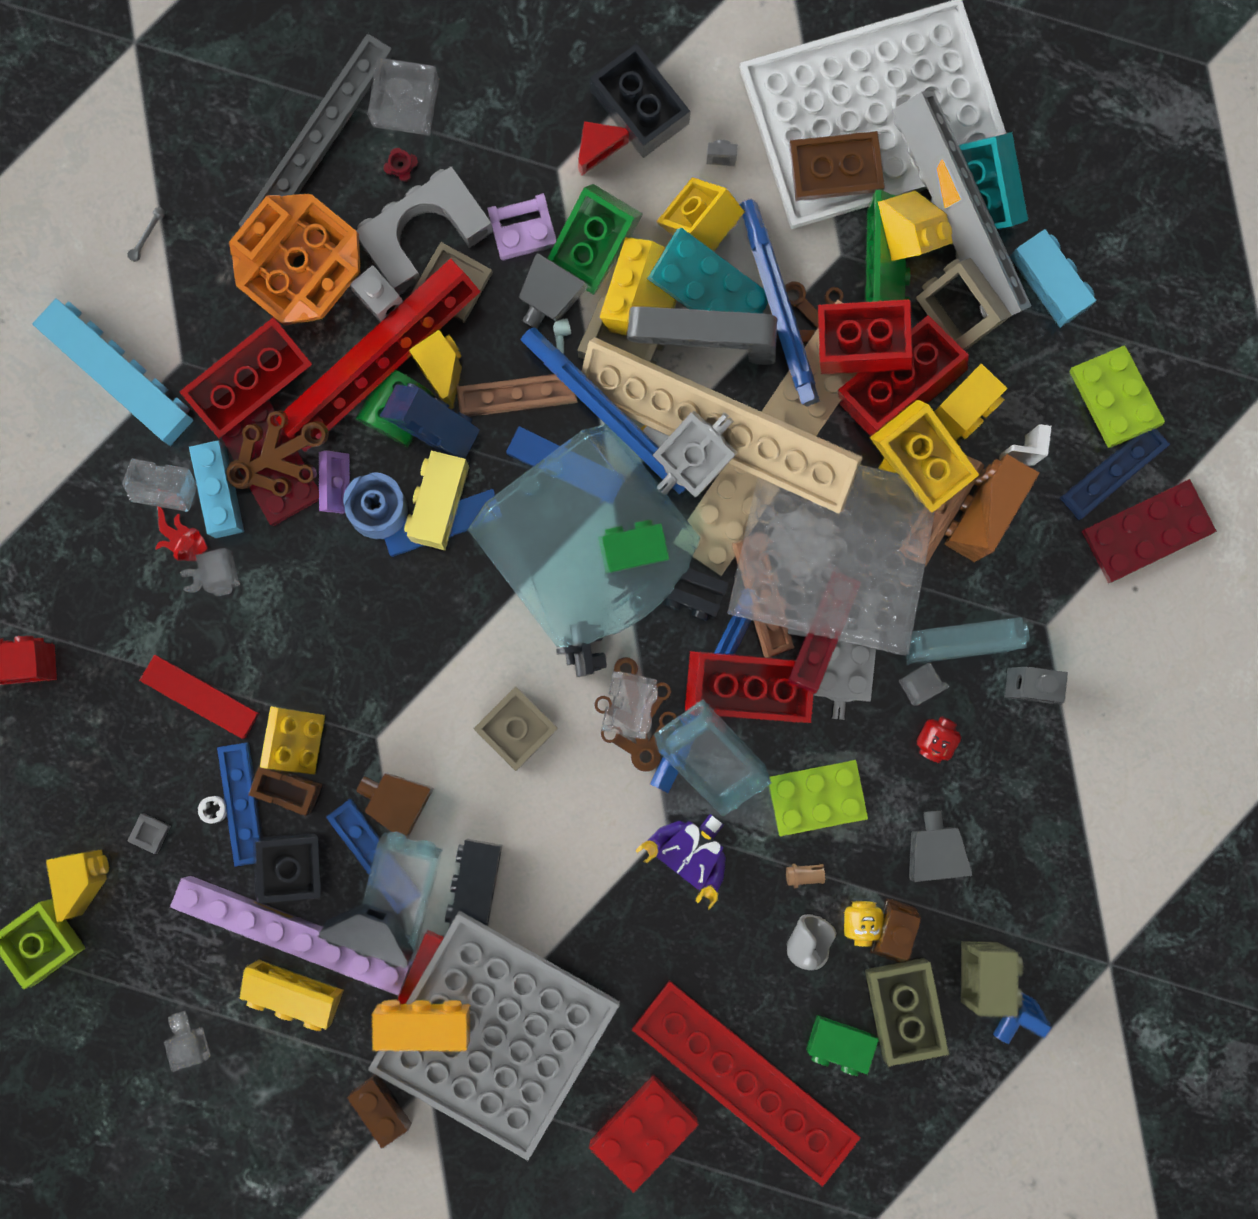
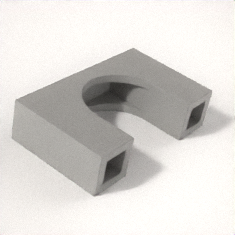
(441, 195)

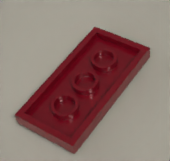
(274, 507)
(1149, 531)

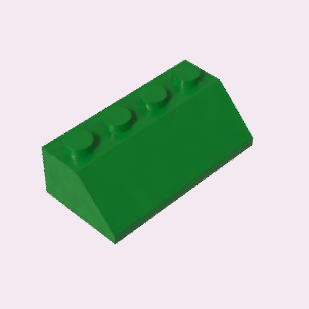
(884, 277)

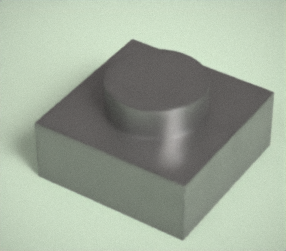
(721, 153)
(149, 833)

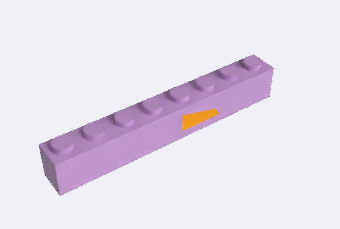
(282, 932)

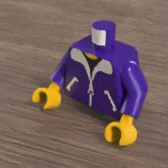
(691, 854)

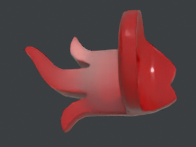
(184, 542)

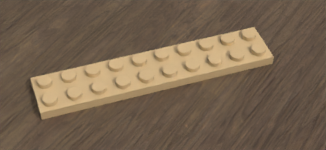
(763, 443)
(727, 503)

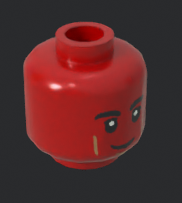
(938, 739)

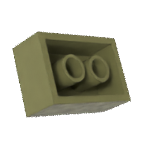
(990, 978)
(906, 1012)

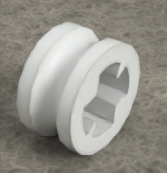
(205, 804)

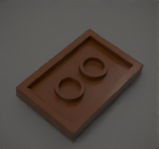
(836, 166)

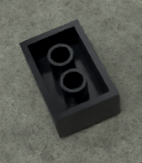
(640, 100)

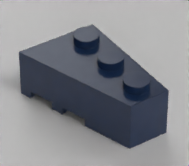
(430, 420)

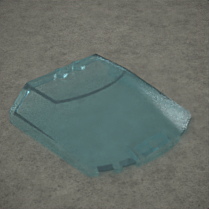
(547, 533)

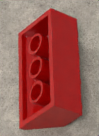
(245, 378)

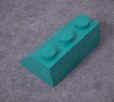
(998, 178)

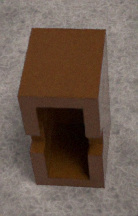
(285, 790)
(379, 1111)

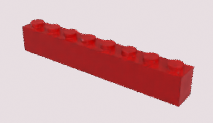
(381, 351)

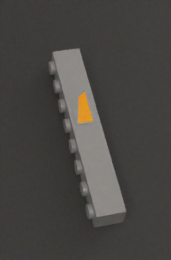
(956, 193)

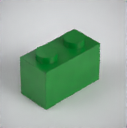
(633, 547)
(841, 1045)

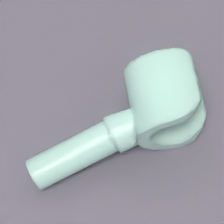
(561, 329)

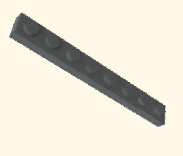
(325, 123)

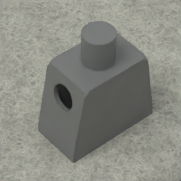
(549, 291)
(1036, 685)
(937, 851)

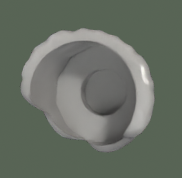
(810, 934)

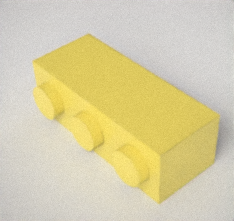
(436, 500)

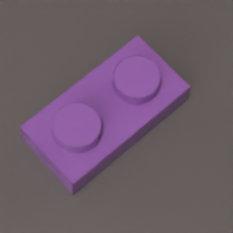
(333, 480)

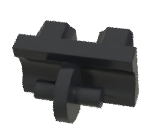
(582, 657)

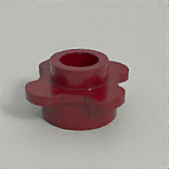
(398, 155)

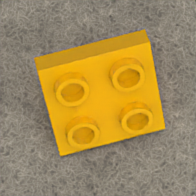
(292, 741)

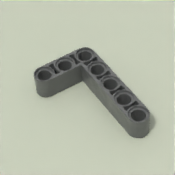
(706, 329)

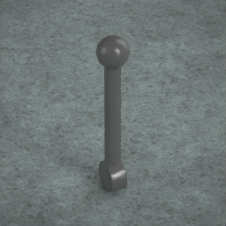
(134, 254)

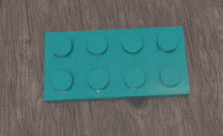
(704, 279)

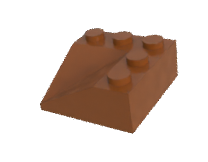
(990, 508)

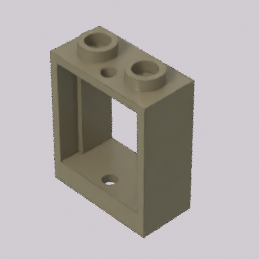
(982, 291)

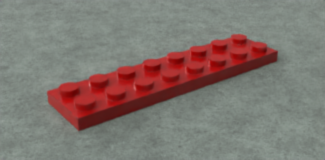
(746, 1083)

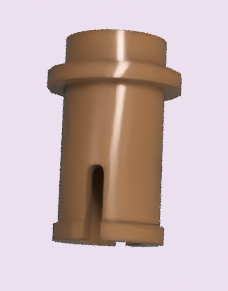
(805, 875)

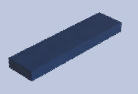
(1113, 472)

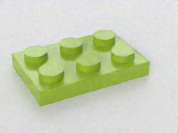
(1116, 396)
(817, 798)

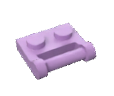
(526, 235)

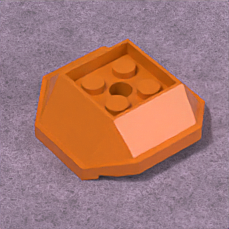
(272, 240)

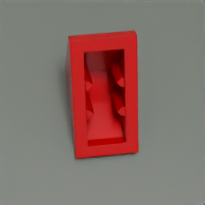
(599, 143)

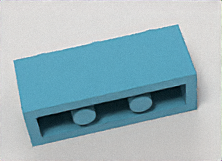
(1053, 277)
(215, 492)

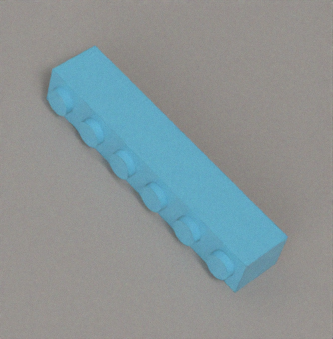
(112, 371)

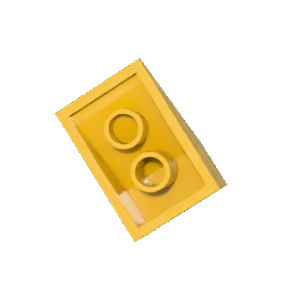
(924, 455)

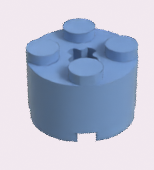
(371, 490)

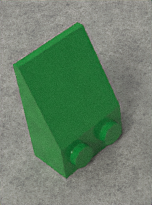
(594, 236)

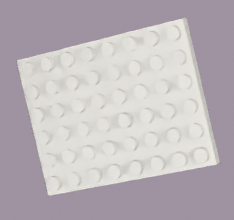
(853, 85)

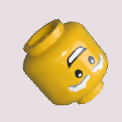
(863, 922)

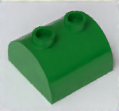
(375, 403)

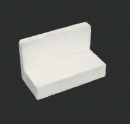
(1035, 446)

